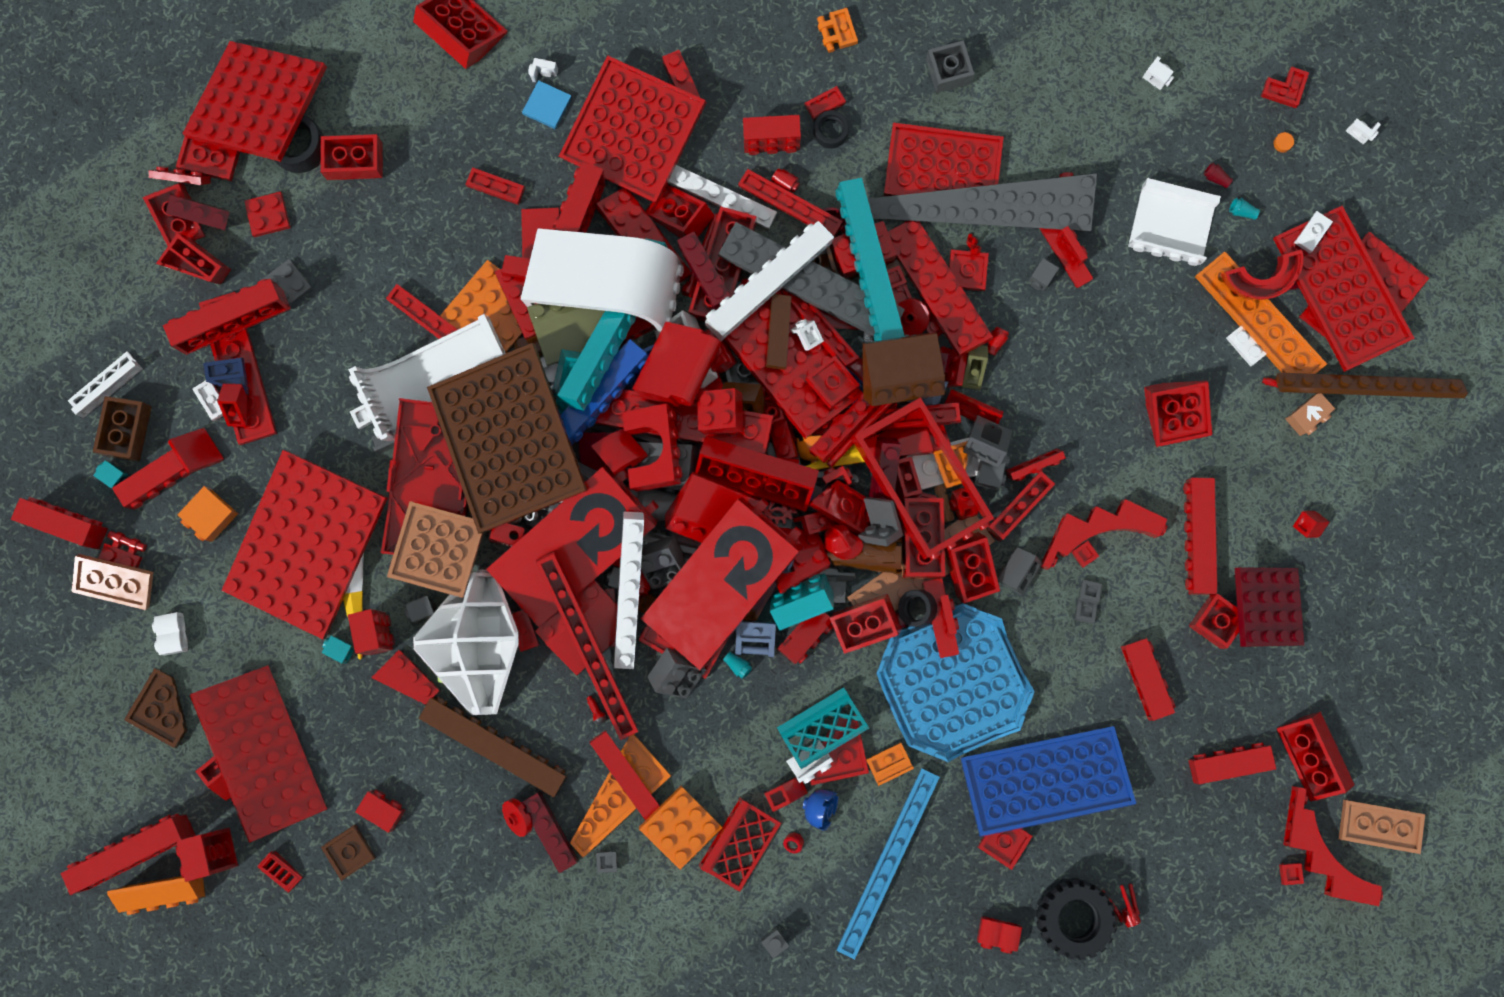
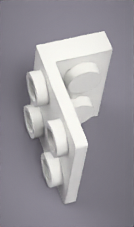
(806, 773)

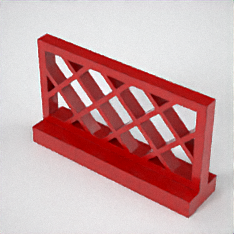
(723, 839)

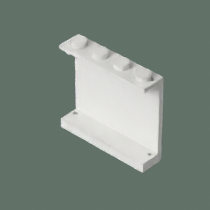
(1173, 221)

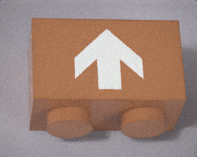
(1310, 413)

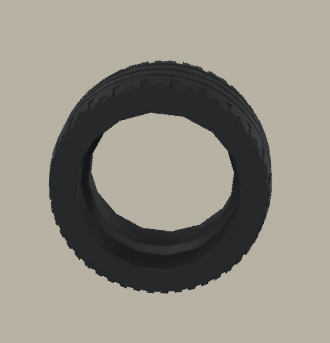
(311, 157)

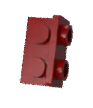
(956, 369)

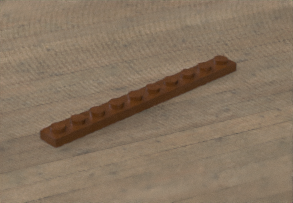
(1371, 385)

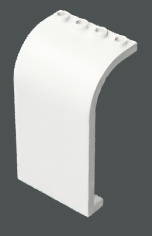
(603, 274)
(412, 374)

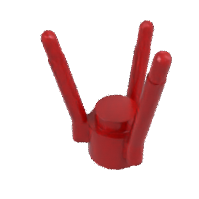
(1130, 914)

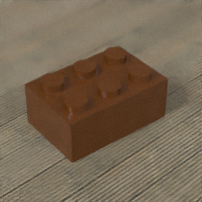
(122, 428)

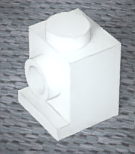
(1159, 74)

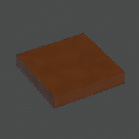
(348, 852)

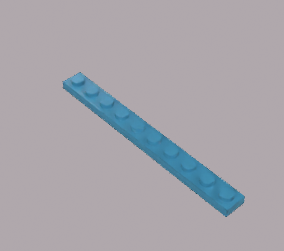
(887, 864)

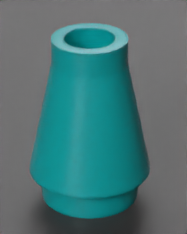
(1242, 208)
(738, 665)

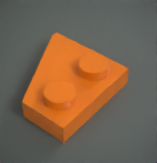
(947, 473)

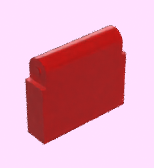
(677, 365)

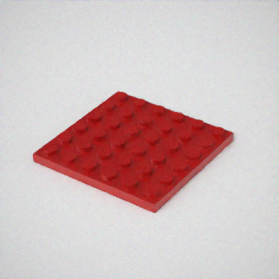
(255, 100)
(633, 128)

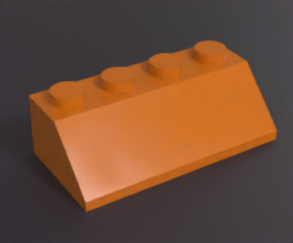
(156, 893)

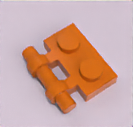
(843, 29)

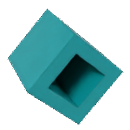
(110, 474)
(338, 649)

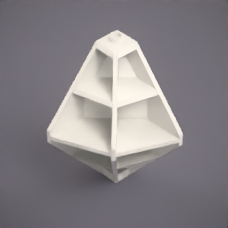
(472, 644)

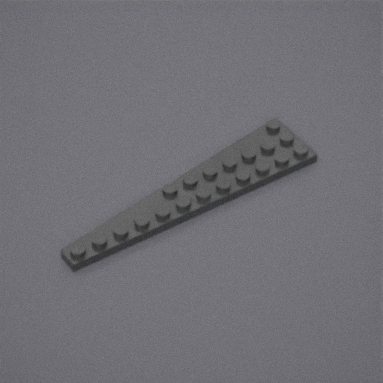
(1031, 204)

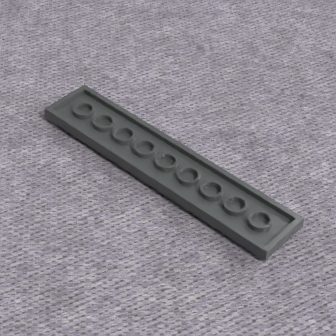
(812, 284)

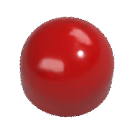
(795, 837)

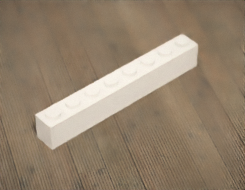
(769, 280)
(628, 589)

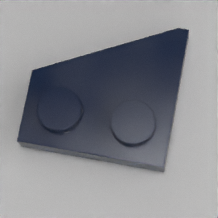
(226, 372)

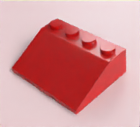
(459, 28)
(701, 507)
(601, 616)

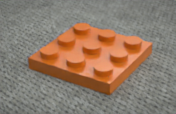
(680, 827)

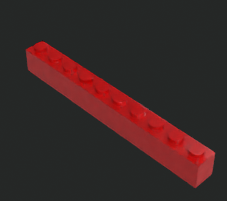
(586, 645)

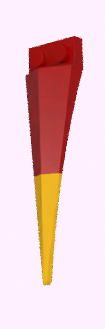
(913, 443)

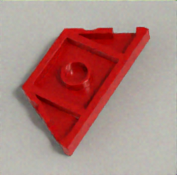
(843, 506)

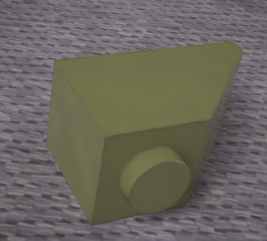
(975, 368)

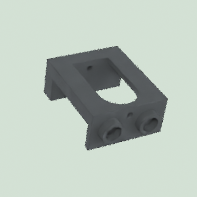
(984, 449)

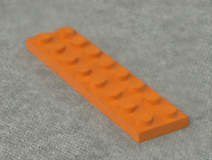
(1262, 322)

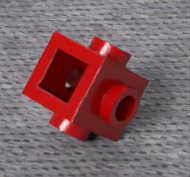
(962, 504)

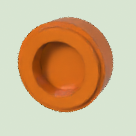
(1283, 142)

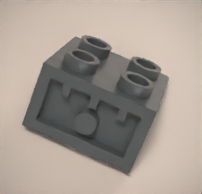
(884, 522)

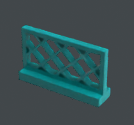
(811, 718)

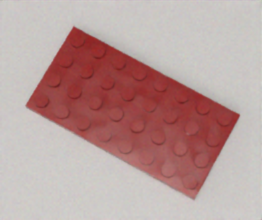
(1347, 293)
(787, 386)
(258, 753)

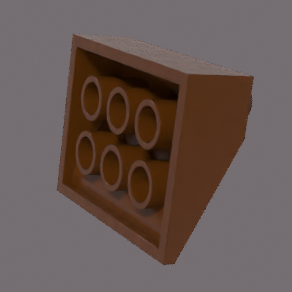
(902, 369)

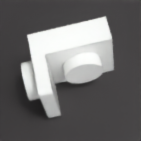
(543, 67)
(1362, 132)
(808, 333)

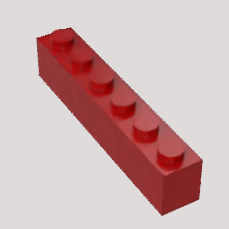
(1200, 536)

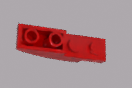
(781, 431)

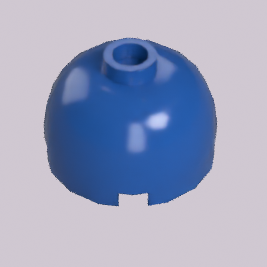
(820, 808)

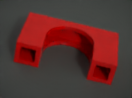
(666, 468)

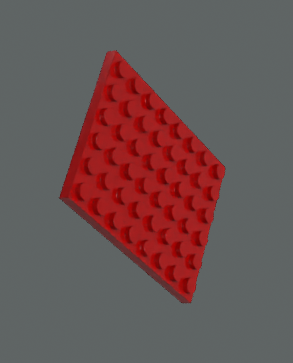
(304, 544)

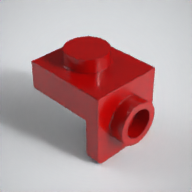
(832, 474)

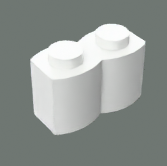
(170, 634)

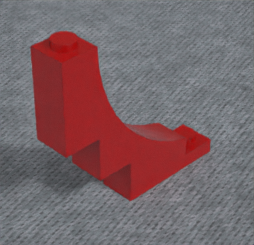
(1127, 518)
(1304, 834)

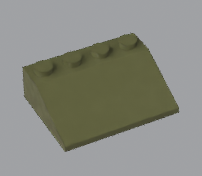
(562, 328)

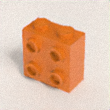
(207, 514)

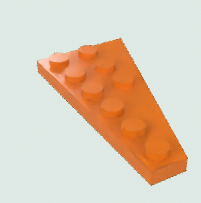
(612, 803)

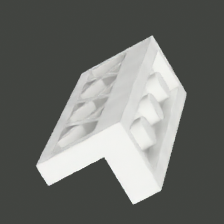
(106, 387)

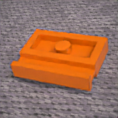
(889, 764)

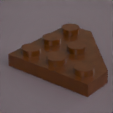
(159, 709)

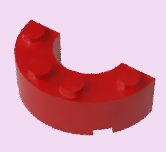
(1254, 289)

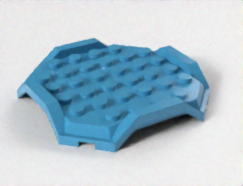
(957, 699)

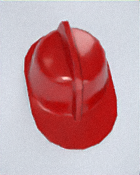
(842, 542)

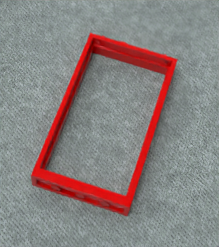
(904, 517)

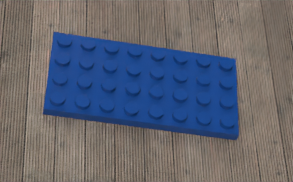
(1047, 781)

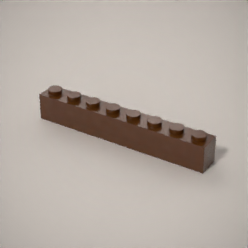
(493, 746)

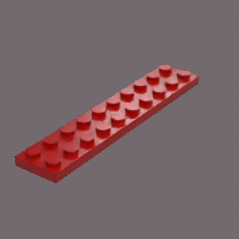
(755, 425)

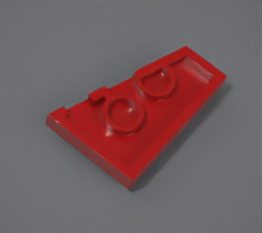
(406, 678)

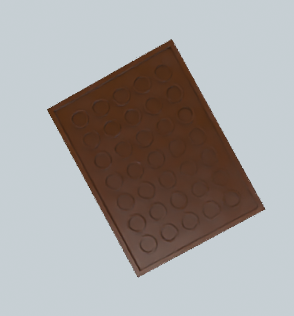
(506, 438)

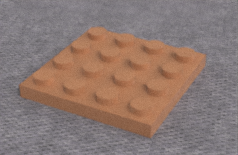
(435, 550)

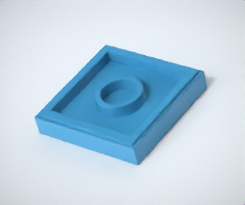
(547, 105)

